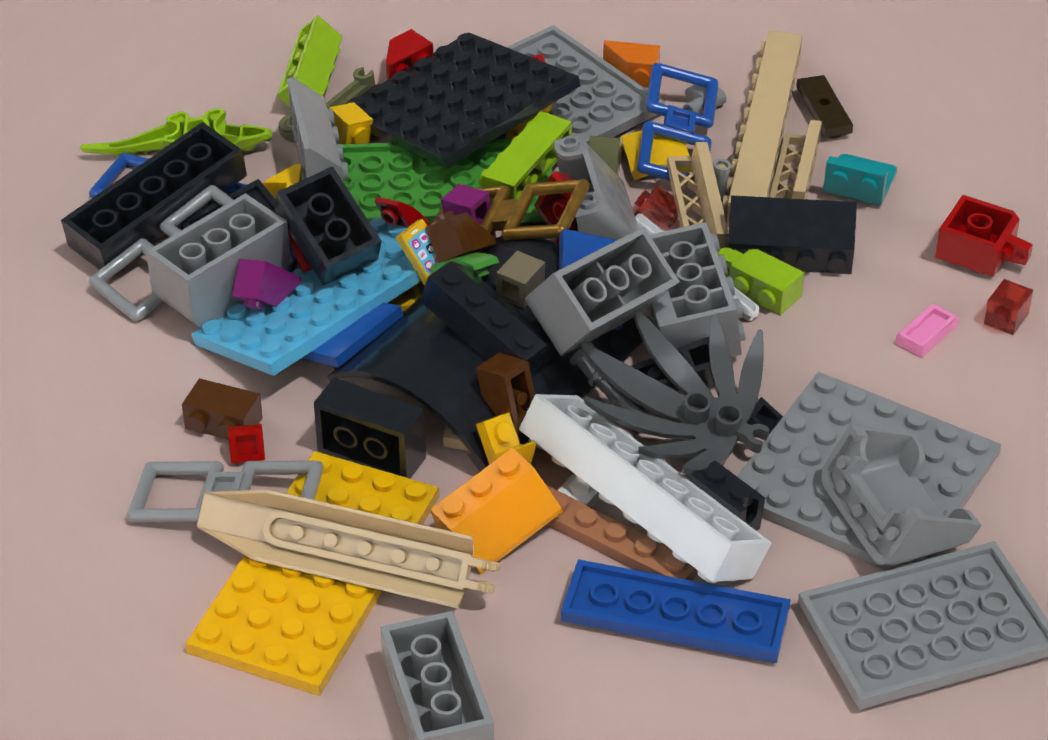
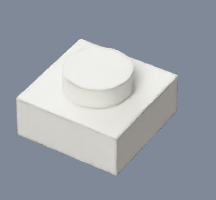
(579, 491)

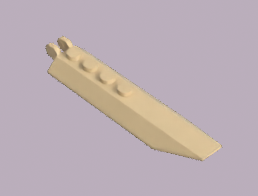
(346, 544)

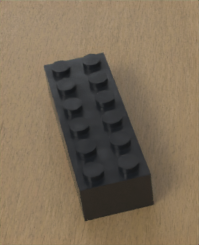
(152, 193)

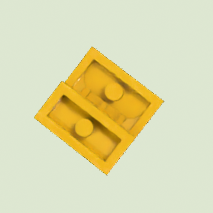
(661, 149)

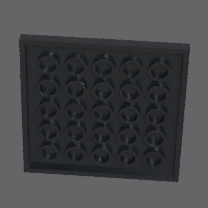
(462, 98)

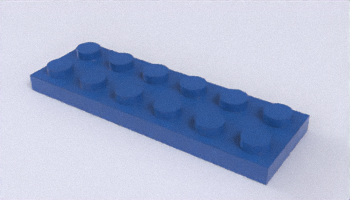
(676, 610)

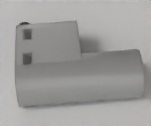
(696, 97)
(722, 170)

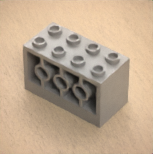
(703, 289)

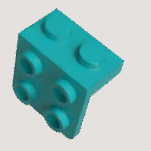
(858, 178)

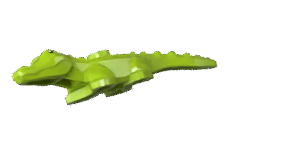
(177, 124)

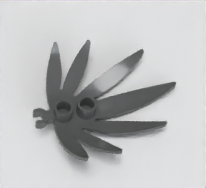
(700, 416)

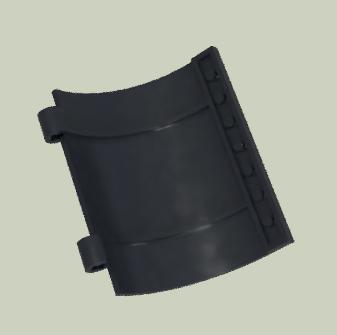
(439, 367)

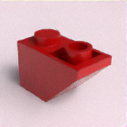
(405, 50)

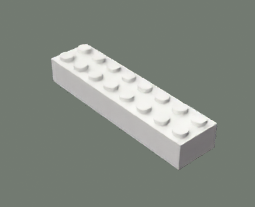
(645, 489)

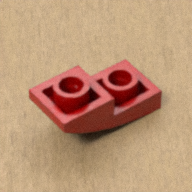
(398, 213)

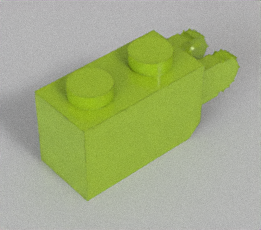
(764, 278)

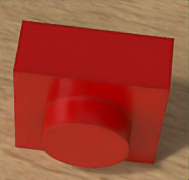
(246, 443)

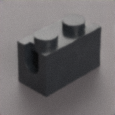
(731, 493)

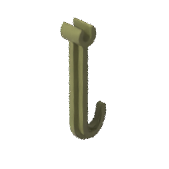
(360, 85)

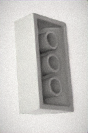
(314, 131)

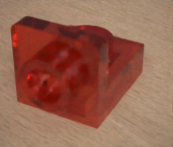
(659, 204)

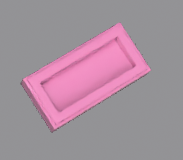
(927, 330)

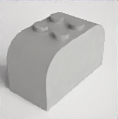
(200, 263)
(601, 291)

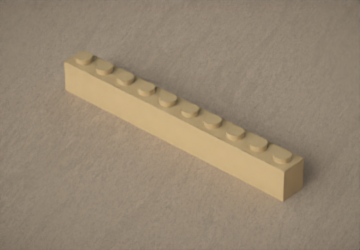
(764, 118)

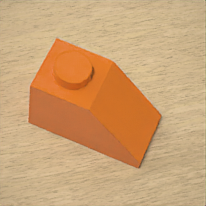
(632, 59)

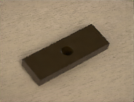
(824, 106)

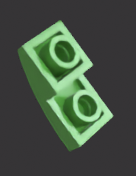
(477, 262)

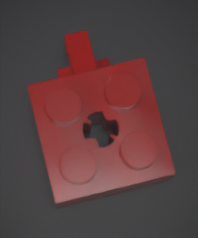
(981, 237)

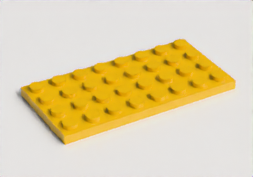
(296, 622)

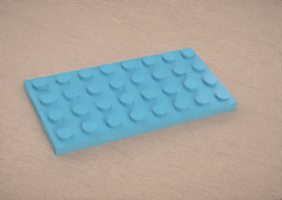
(311, 312)

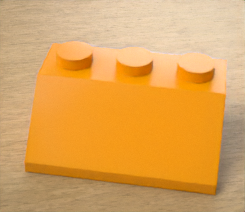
(498, 507)

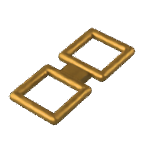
(508, 214)

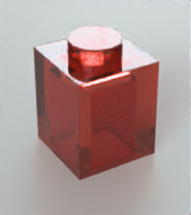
(1008, 306)

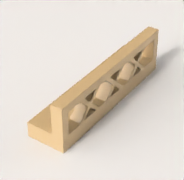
(804, 157)
(705, 185)

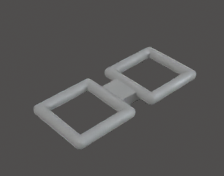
(169, 227)
(215, 481)

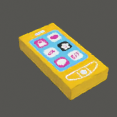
(418, 249)

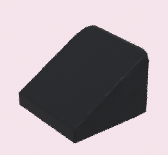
(765, 415)

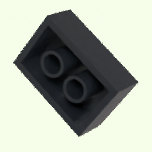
(328, 225)
(370, 428)

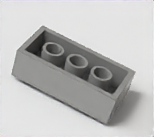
(435, 680)

